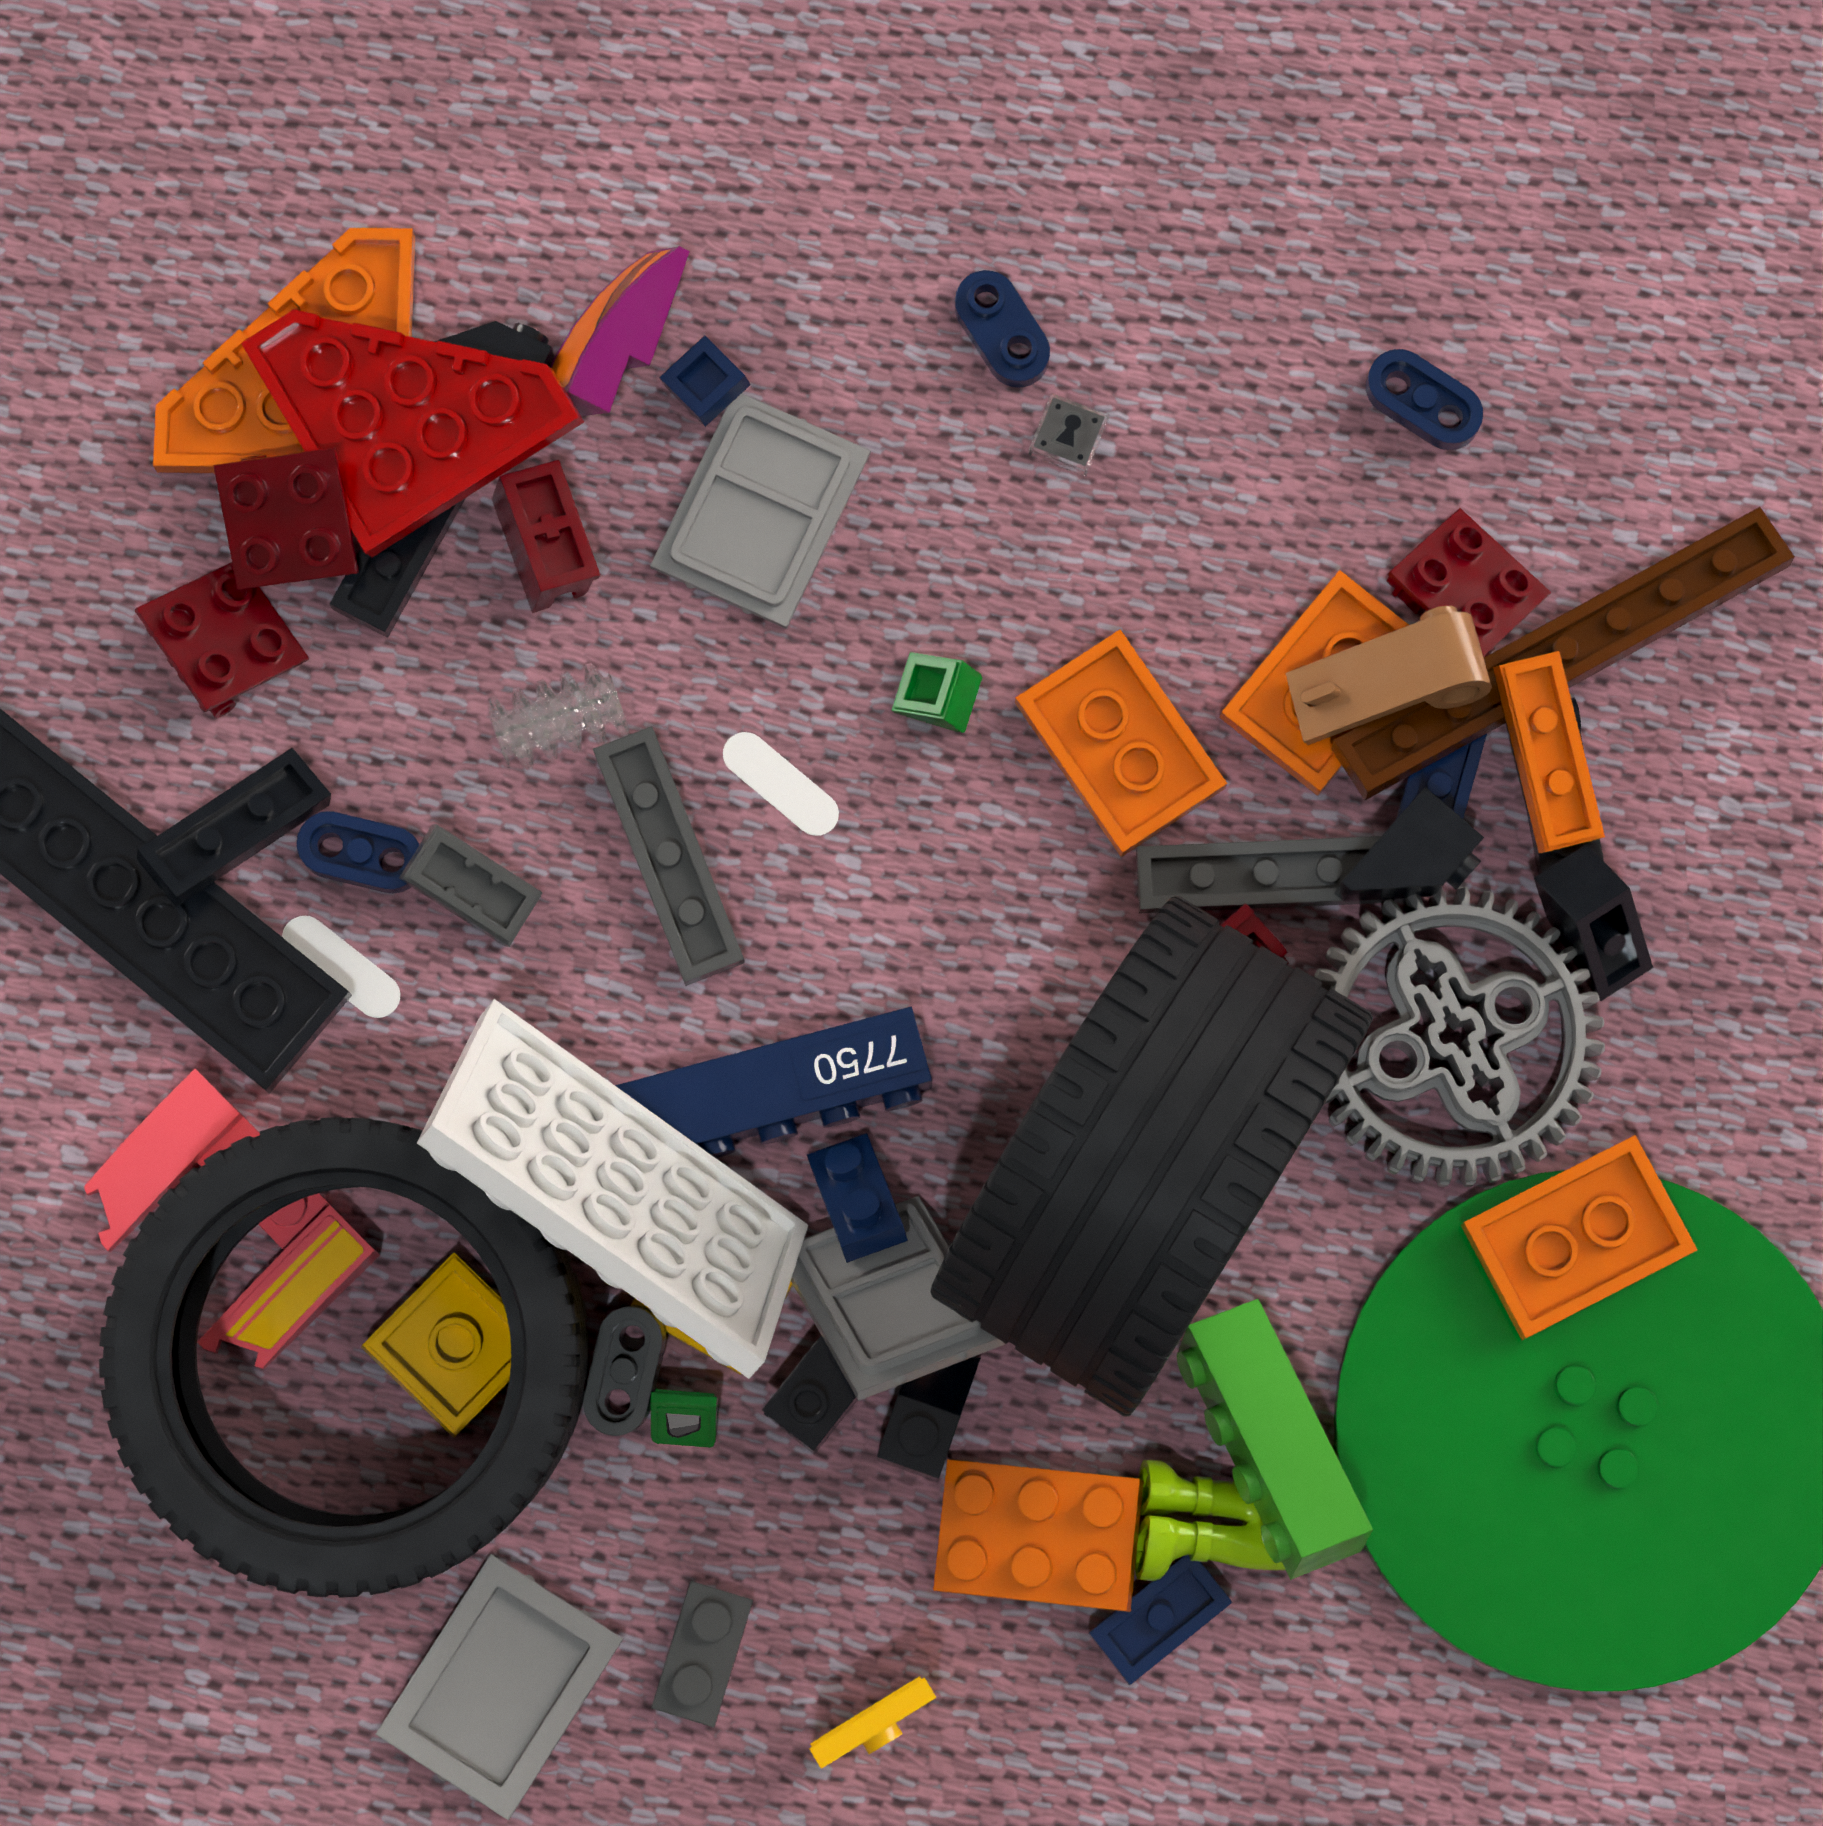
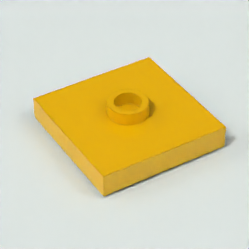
(447, 1345)
(874, 1725)

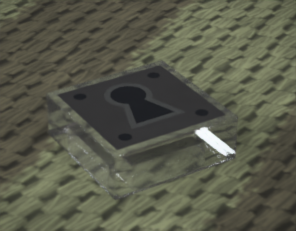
(1068, 434)

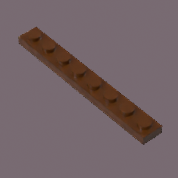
(1587, 640)

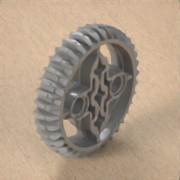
(1469, 1062)

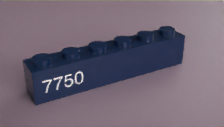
(791, 1083)

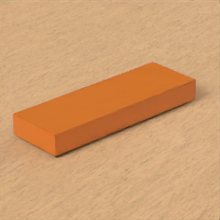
(1548, 752)

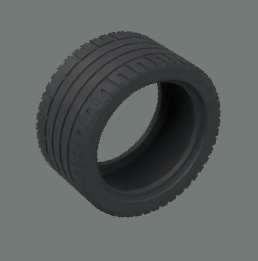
(1148, 1154)
(158, 1393)

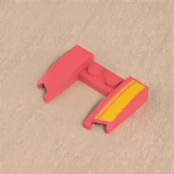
(318, 1244)

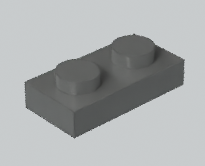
(702, 1654)

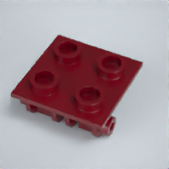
(286, 518)
(1469, 571)
(221, 638)

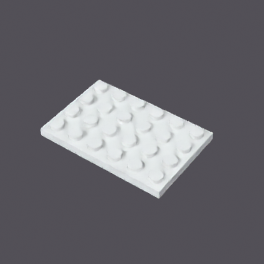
(616, 1188)

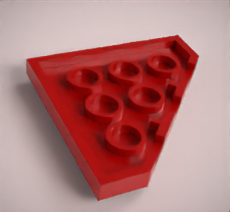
(407, 415)

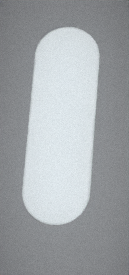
(780, 783)
(370, 987)

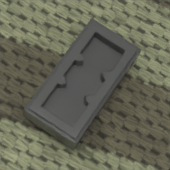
(470, 885)

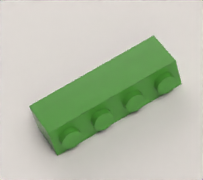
(1273, 1440)

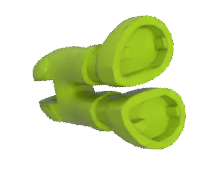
(1166, 1539)

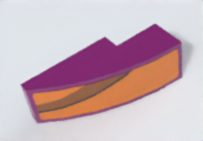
(618, 330)

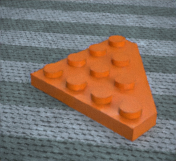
(226, 405)

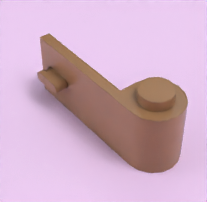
(1422, 662)

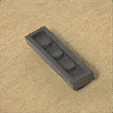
(668, 856)
(1249, 873)

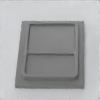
(760, 509)
(881, 1307)
(499, 1686)

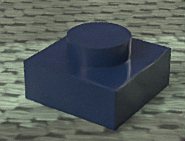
(705, 381)

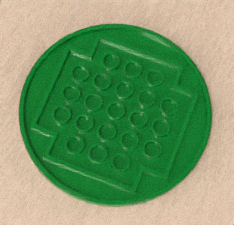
(1608, 1487)

